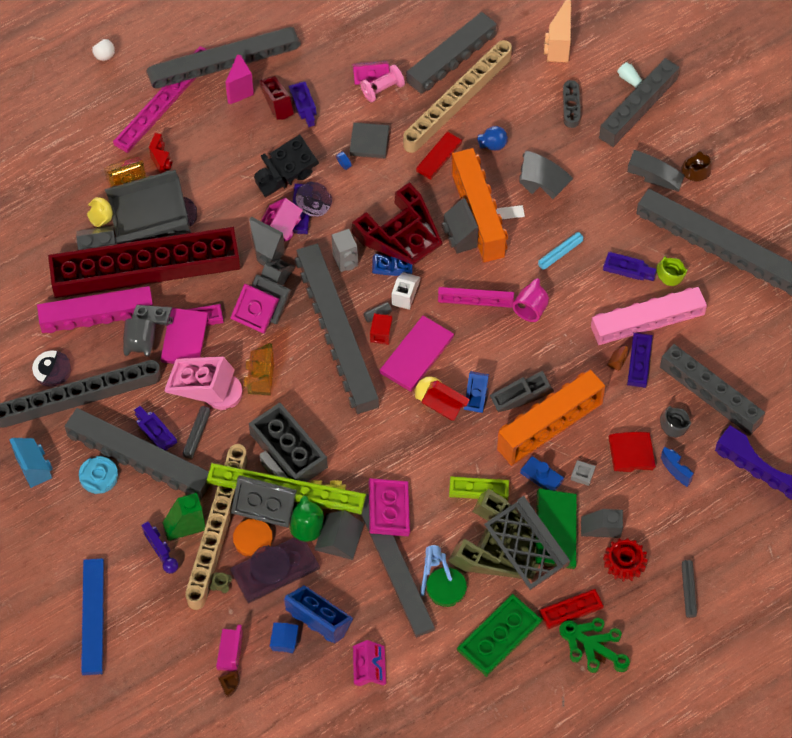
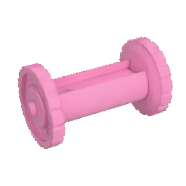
(382, 83)

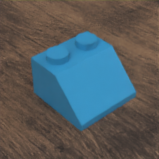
(31, 460)

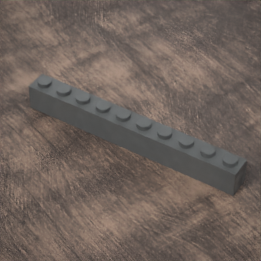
(716, 239)
(337, 329)

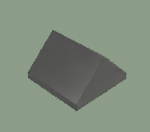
(340, 535)

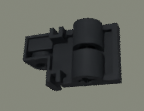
(286, 163)

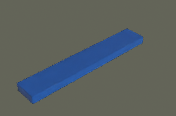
(92, 617)

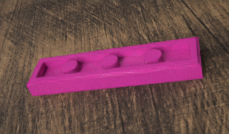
(475, 297)

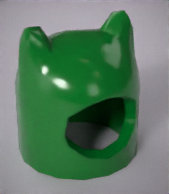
(306, 520)

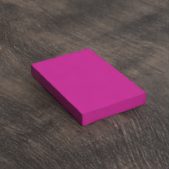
(184, 336)
(389, 507)

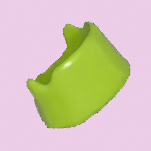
(671, 271)

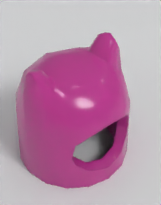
(535, 301)

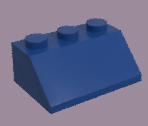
(318, 613)

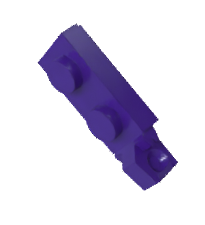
(303, 102)
(628, 267)
(154, 429)

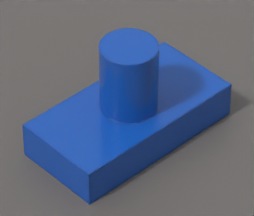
(541, 474)

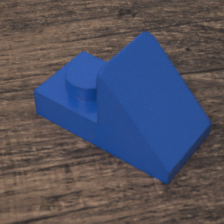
(476, 391)

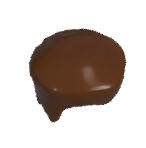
(697, 167)

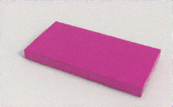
(416, 353)

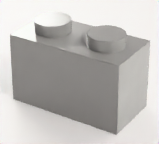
(344, 250)

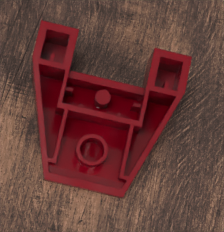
(407, 235)

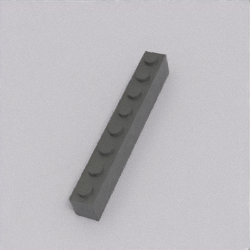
(137, 453)

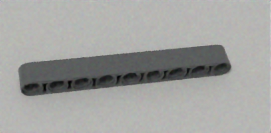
(223, 57)
(86, 395)

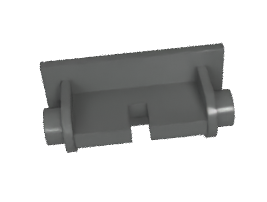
(157, 314)

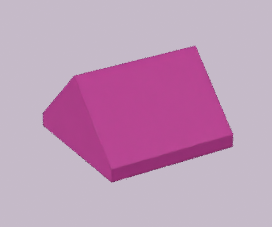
(239, 81)

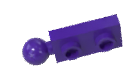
(152, 534)

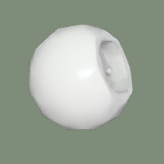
(103, 50)

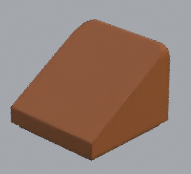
(618, 358)

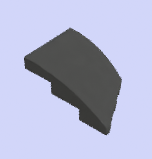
(543, 173)

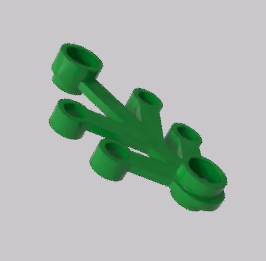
(592, 644)

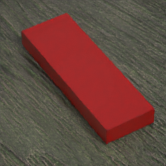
(438, 155)
(571, 608)

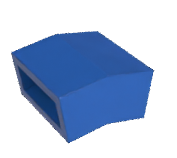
(283, 637)

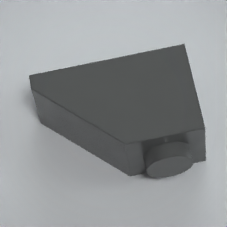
(278, 271)
(602, 523)

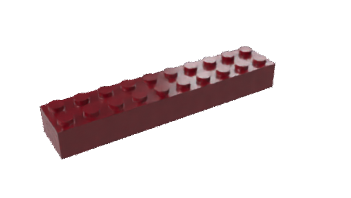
(143, 262)

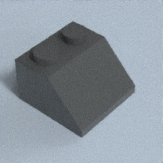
(461, 227)
(95, 237)

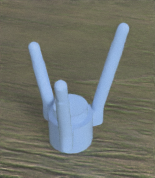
(433, 558)

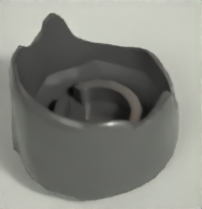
(675, 422)

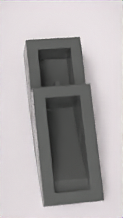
(655, 171)
(522, 392)

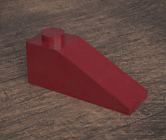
(277, 98)

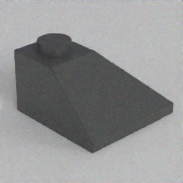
(266, 241)

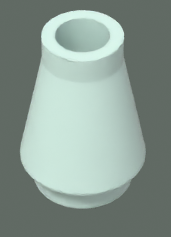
(629, 74)

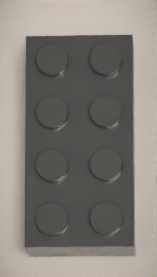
(288, 444)

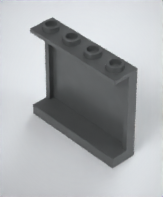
(148, 208)

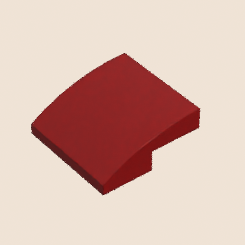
(631, 451)

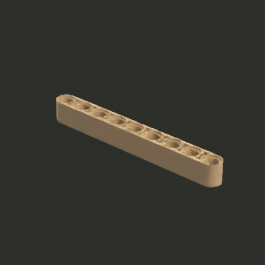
(457, 96)
(214, 534)

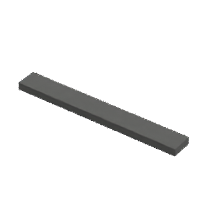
(400, 579)

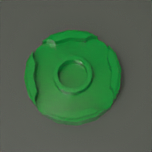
(446, 592)

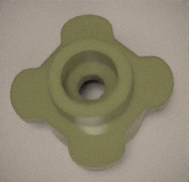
(217, 577)

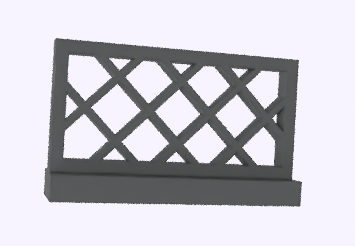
(541, 532)

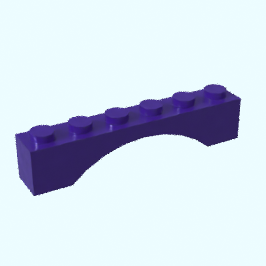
(736, 447)

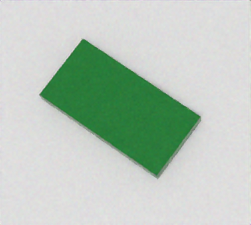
(558, 514)
(499, 635)

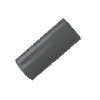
(382, 309)

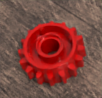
(622, 569)

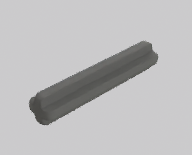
(196, 432)
(689, 589)

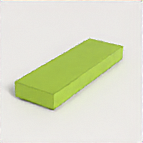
(473, 487)

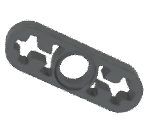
(567, 109)

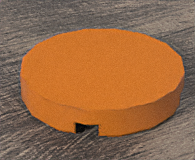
(251, 536)

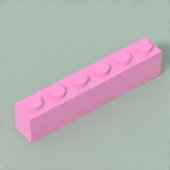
(648, 315)

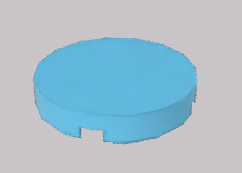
(98, 474)

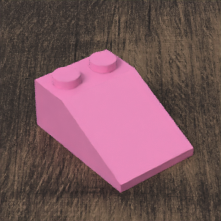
(200, 378)

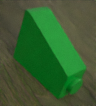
(184, 518)

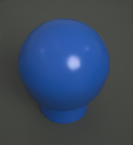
(494, 138)

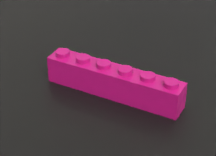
(92, 309)

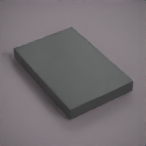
(263, 501)

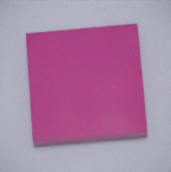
(254, 308)

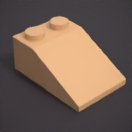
(559, 35)

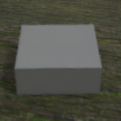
(583, 473)

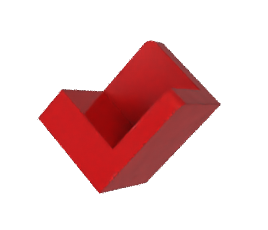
(380, 329)

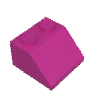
(283, 216)

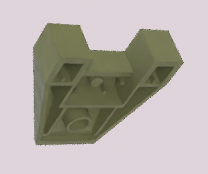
(488, 556)

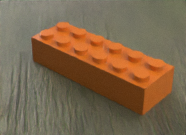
(472, 186)
(550, 417)

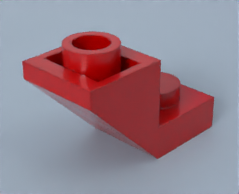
(158, 155)

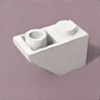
(405, 290)

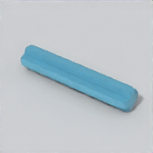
(560, 250)

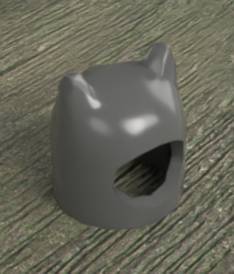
(138, 336)

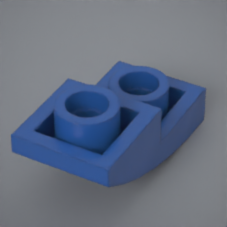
(389, 266)
(672, 462)

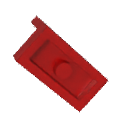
(444, 400)

